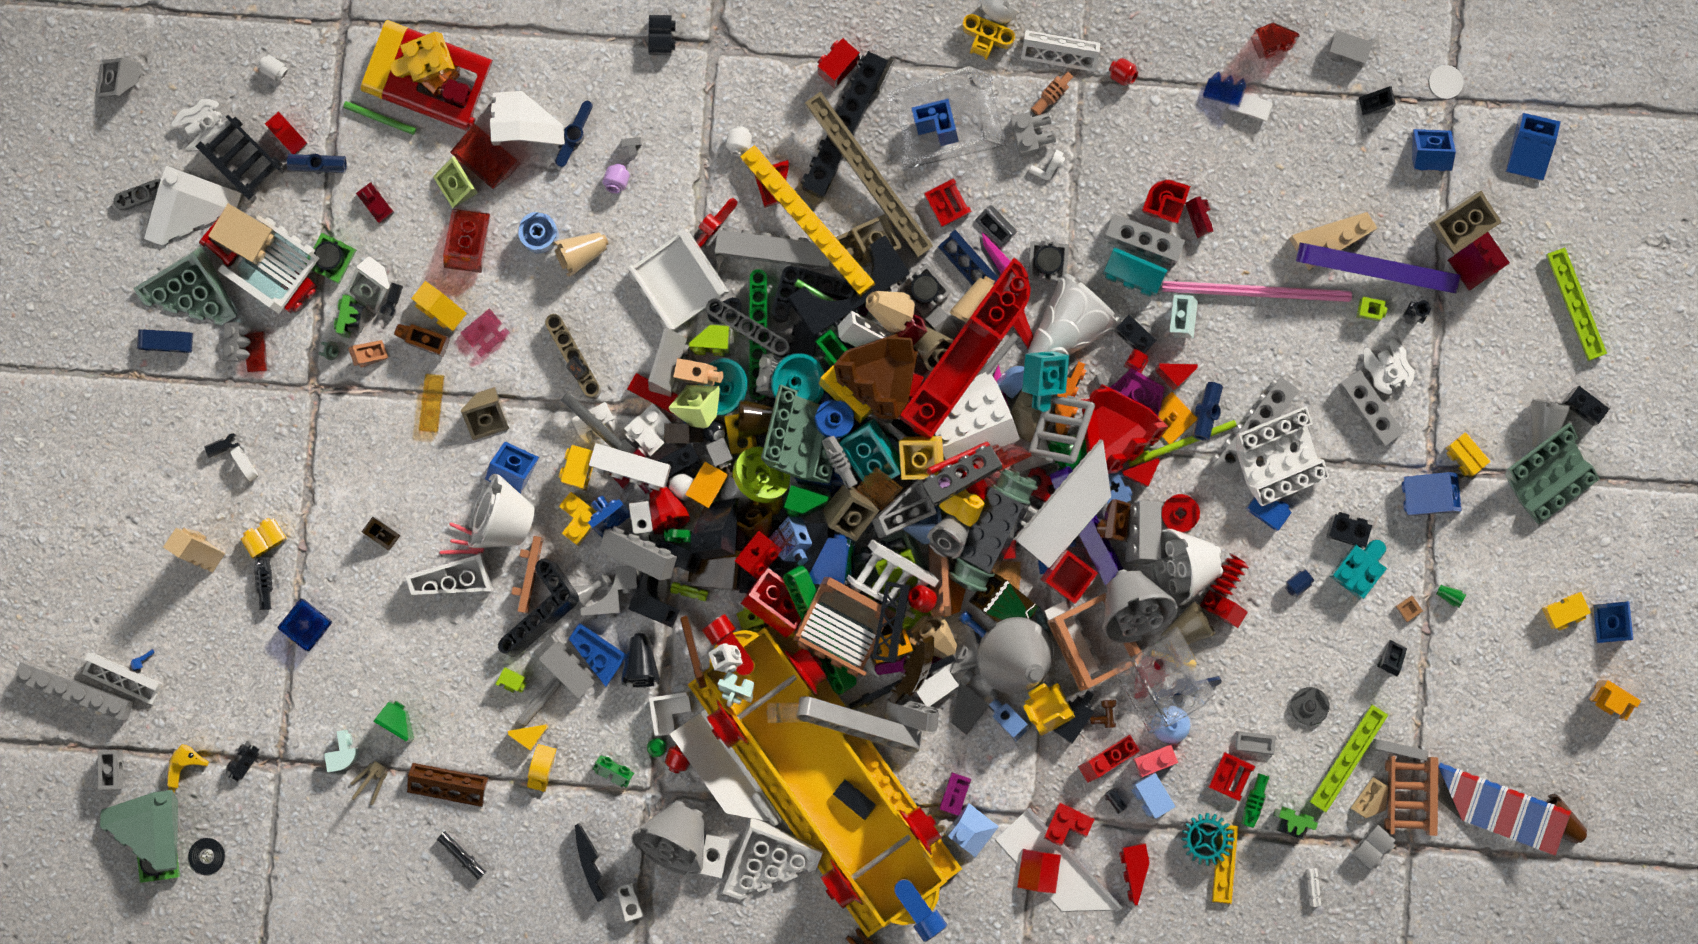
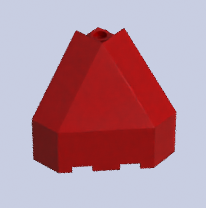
(1122, 426)

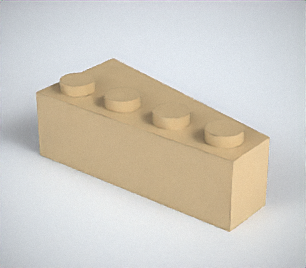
(1336, 235)
(193, 548)

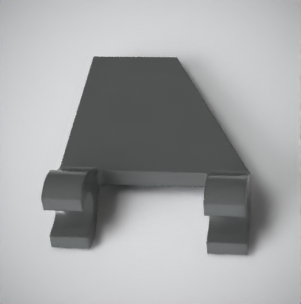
(969, 705)

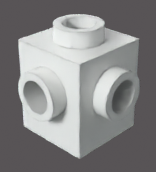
(725, 658)

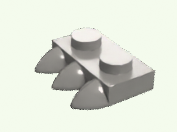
(235, 341)

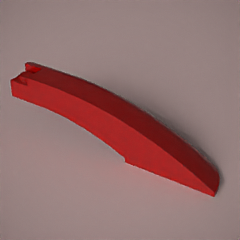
(969, 351)

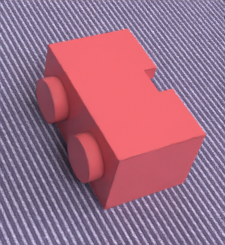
(1155, 760)

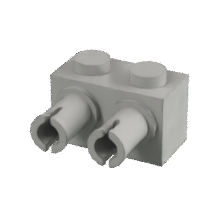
(1024, 132)

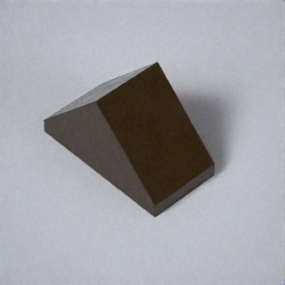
(380, 533)

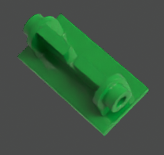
(621, 774)

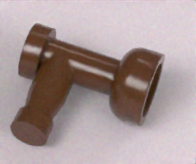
(1107, 720)

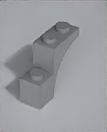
(625, 580)

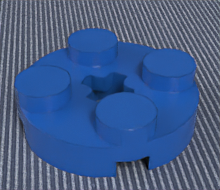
(834, 408)

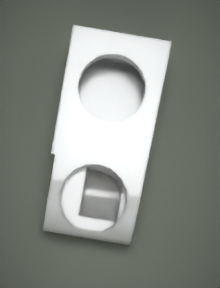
(630, 902)

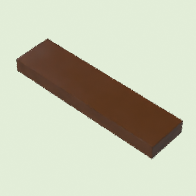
(693, 652)

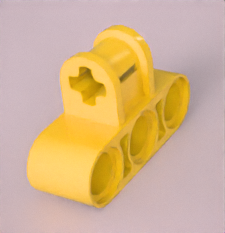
(984, 43)

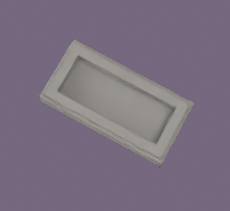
(1255, 743)

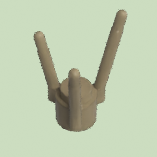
(374, 770)

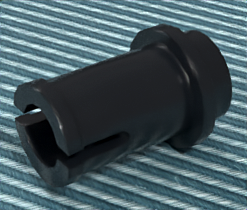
(1115, 800)

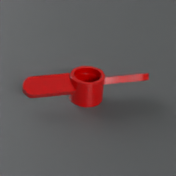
(712, 223)

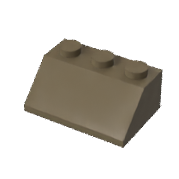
(1465, 222)

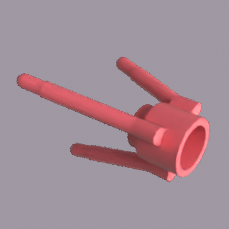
(468, 551)

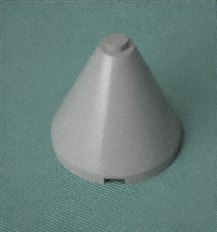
(1015, 655)

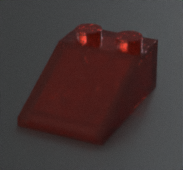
(466, 240)

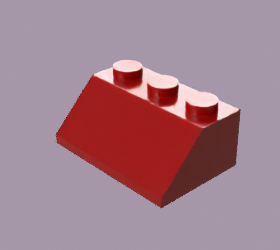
(772, 603)

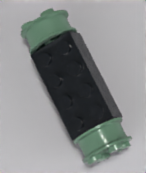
(994, 531)

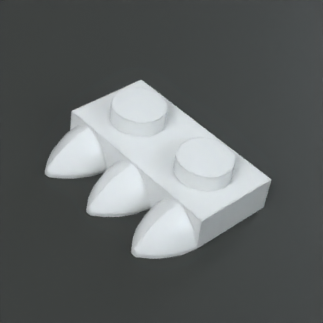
(603, 414)

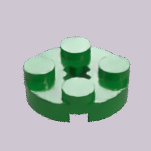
(677, 536)

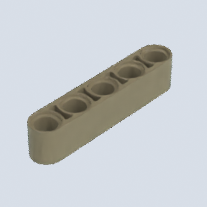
(570, 347)

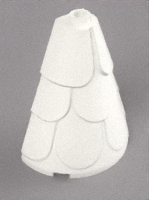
(1072, 319)

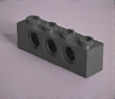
(984, 454)

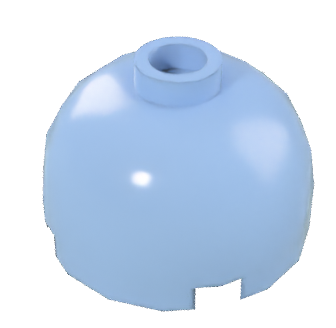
(1174, 733)

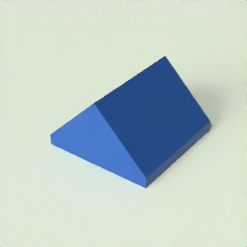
(1613, 622)

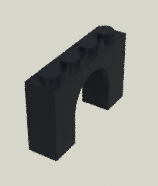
(646, 598)

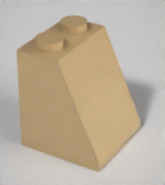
(242, 234)

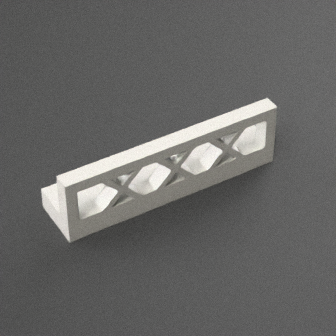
(1063, 45)
(125, 672)

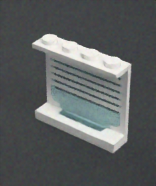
(279, 272)

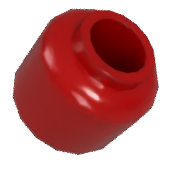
(1123, 72)
(922, 598)
(676, 760)

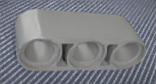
(913, 714)

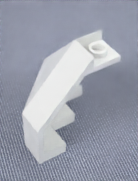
(521, 119)

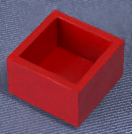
(838, 62)
(1069, 576)

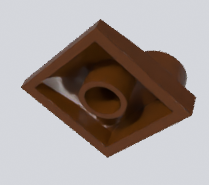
(1115, 521)

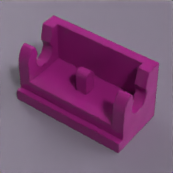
(955, 793)

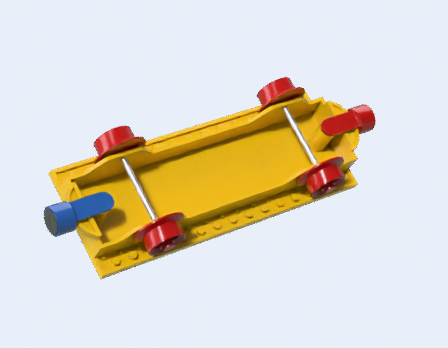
(874, 866)

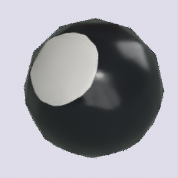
(716, 431)

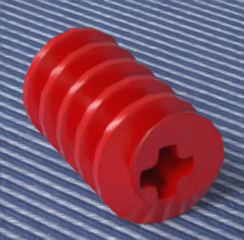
(1229, 575)

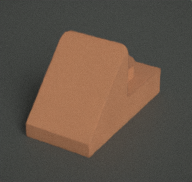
(368, 353)

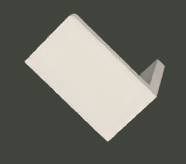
(663, 709)

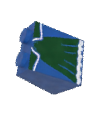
(835, 560)

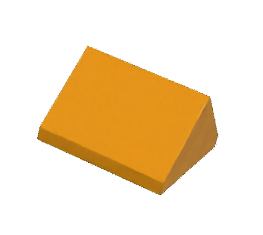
(706, 484)

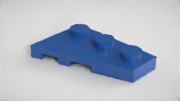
(598, 653)

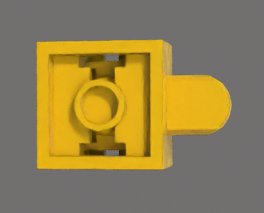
(423, 56)

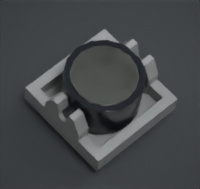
(1047, 261)
(925, 289)

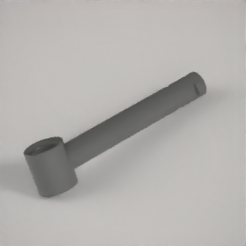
(598, 427)

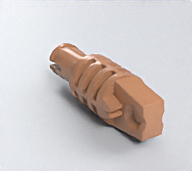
(1052, 93)

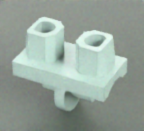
(728, 686)

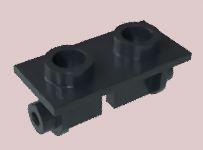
(237, 767)

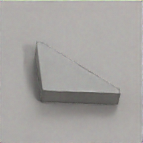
(968, 655)

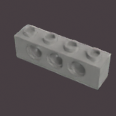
(1137, 230)
(1381, 413)

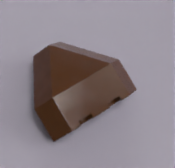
(879, 374)

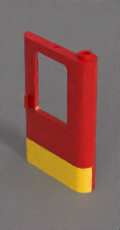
(403, 91)

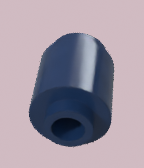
(1299, 583)

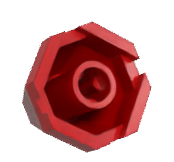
(666, 511)

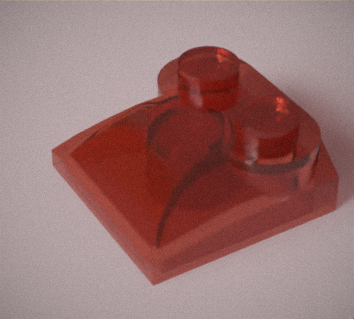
(1010, 454)

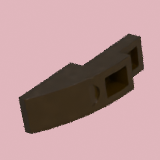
(916, 669)

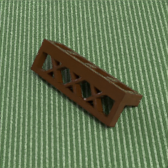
(447, 781)

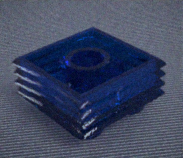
(292, 626)

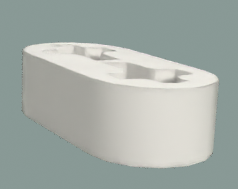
(244, 463)

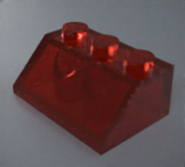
(483, 158)

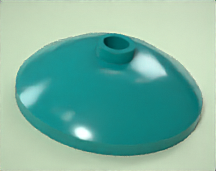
(805, 372)
(735, 379)

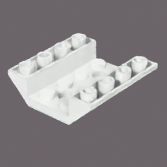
(1281, 470)

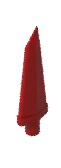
(1023, 329)

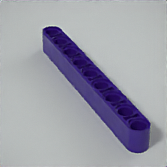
(1378, 268)

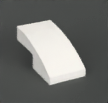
(1253, 107)

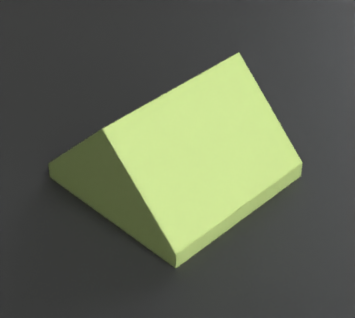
(454, 183)

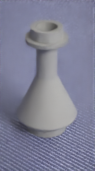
(586, 591)

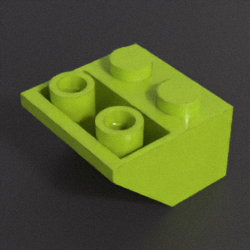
(713, 339)

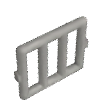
(1075, 441)

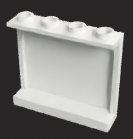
(678, 280)

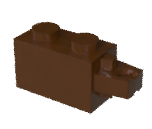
(423, 339)

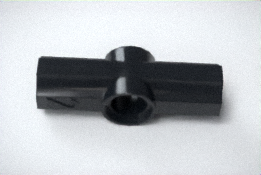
(1417, 312)

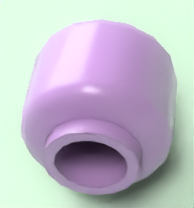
(616, 178)

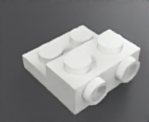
(648, 430)

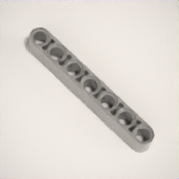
(859, 724)

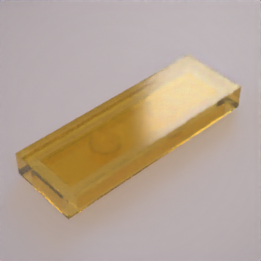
(431, 403)

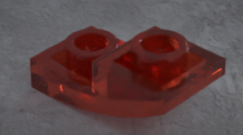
(257, 349)

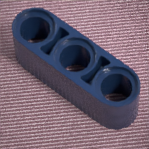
(164, 341)

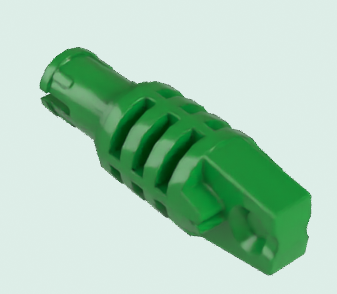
(1255, 801)

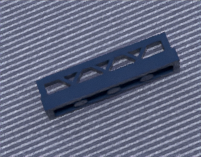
(967, 252)

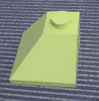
(697, 405)

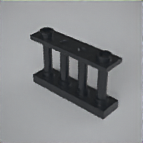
(236, 175)

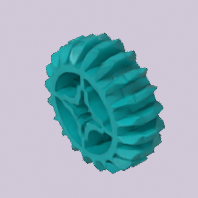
(1213, 846)

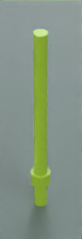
(1148, 456)

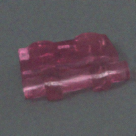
(481, 328)

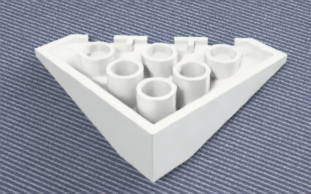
(185, 204)
(767, 857)

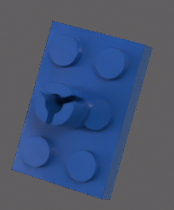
(608, 514)

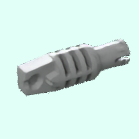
(839, 461)

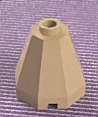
(891, 309)
(937, 627)

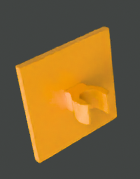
(1175, 416)

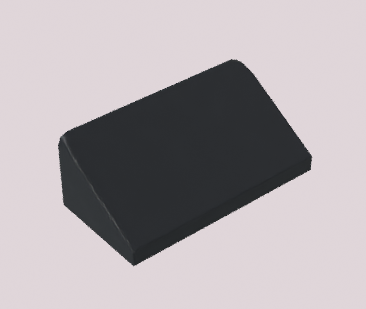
(996, 225)

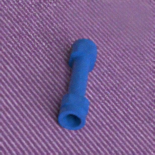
(966, 618)

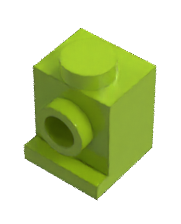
(1378, 305)
(512, 681)

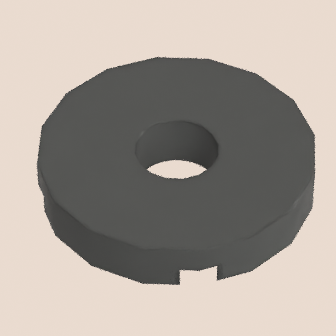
(1298, 706)

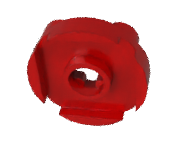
(1188, 505)

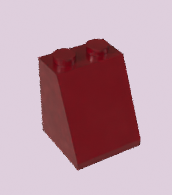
(1478, 261)

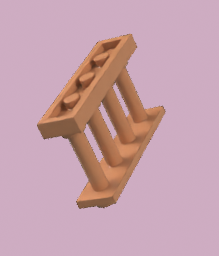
(1429, 786)

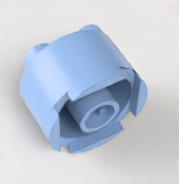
(528, 236)

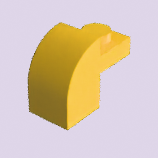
(541, 767)

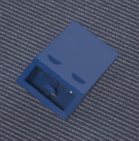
(1532, 146)

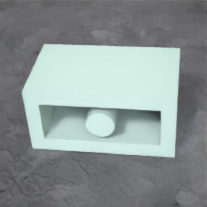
(1183, 316)

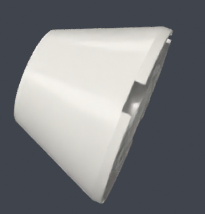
(500, 516)

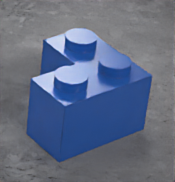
(936, 117)

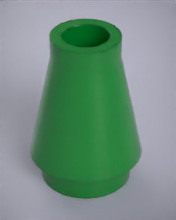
(1451, 595)

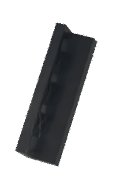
(898, 624)

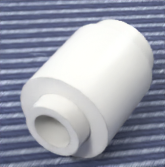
(273, 68)

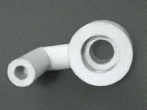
(1056, 161)

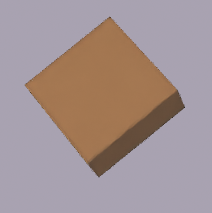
(1409, 608)

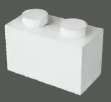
(937, 686)

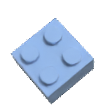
(1153, 795)

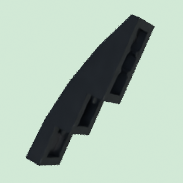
(587, 854)

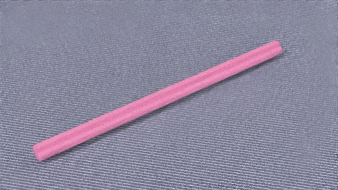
(1256, 291)

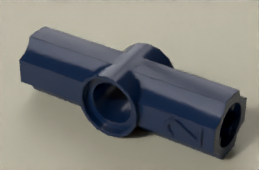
(304, 163)
(1207, 411)

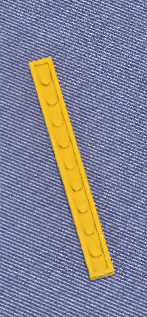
(807, 220)

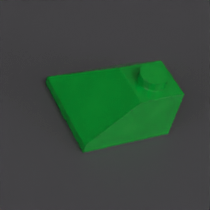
(396, 720)

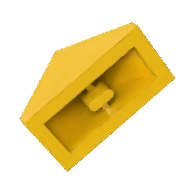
(529, 736)

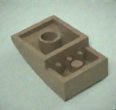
(862, 236)

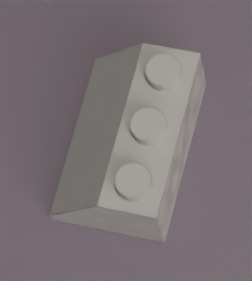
(670, 348)

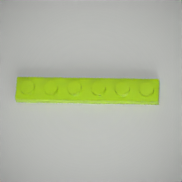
(1576, 304)
(1348, 758)

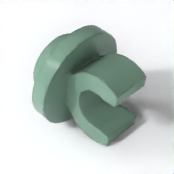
(331, 350)

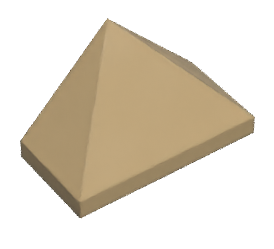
(1372, 799)

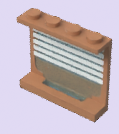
(841, 626)

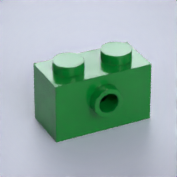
(831, 347)

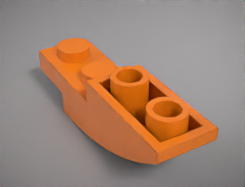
(1071, 390)

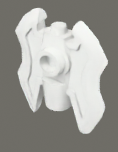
(203, 122)
(1389, 369)

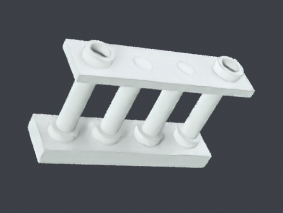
(894, 561)

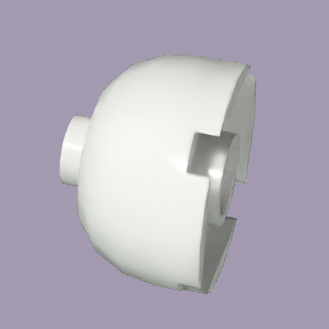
(999, 10)

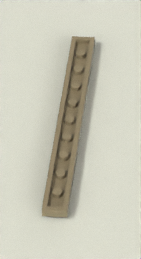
(868, 174)

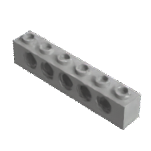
(1286, 392)

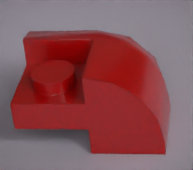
(1166, 200)

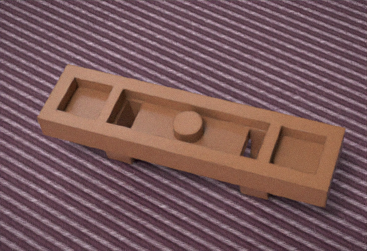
(526, 591)

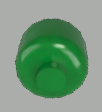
(656, 747)

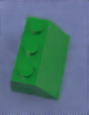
(803, 502)

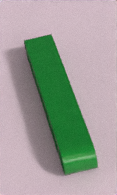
(755, 307)
(802, 593)

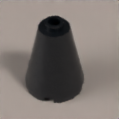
(640, 663)

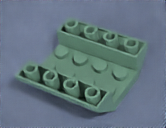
(794, 441)
(1551, 475)

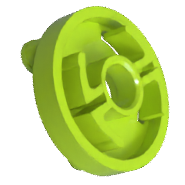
(755, 485)

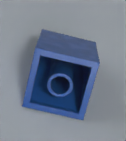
(1432, 494)

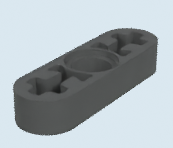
(129, 204)

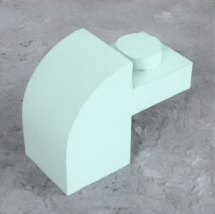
(345, 757)

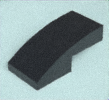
(855, 799)

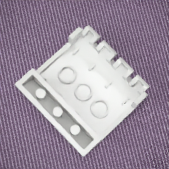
(978, 418)

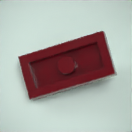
(375, 203)
(1200, 220)

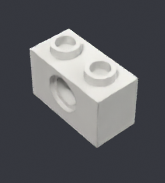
(720, 845)

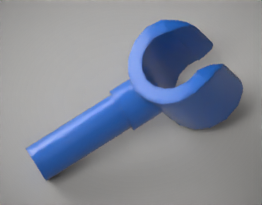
(136, 663)

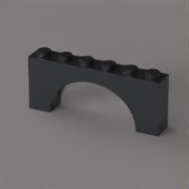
(820, 314)

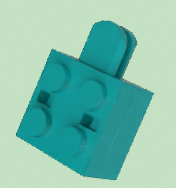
(1044, 376)
(1362, 569)

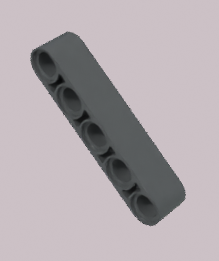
(739, 323)

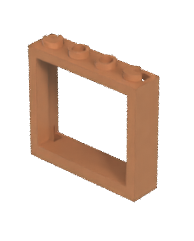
(1070, 651)

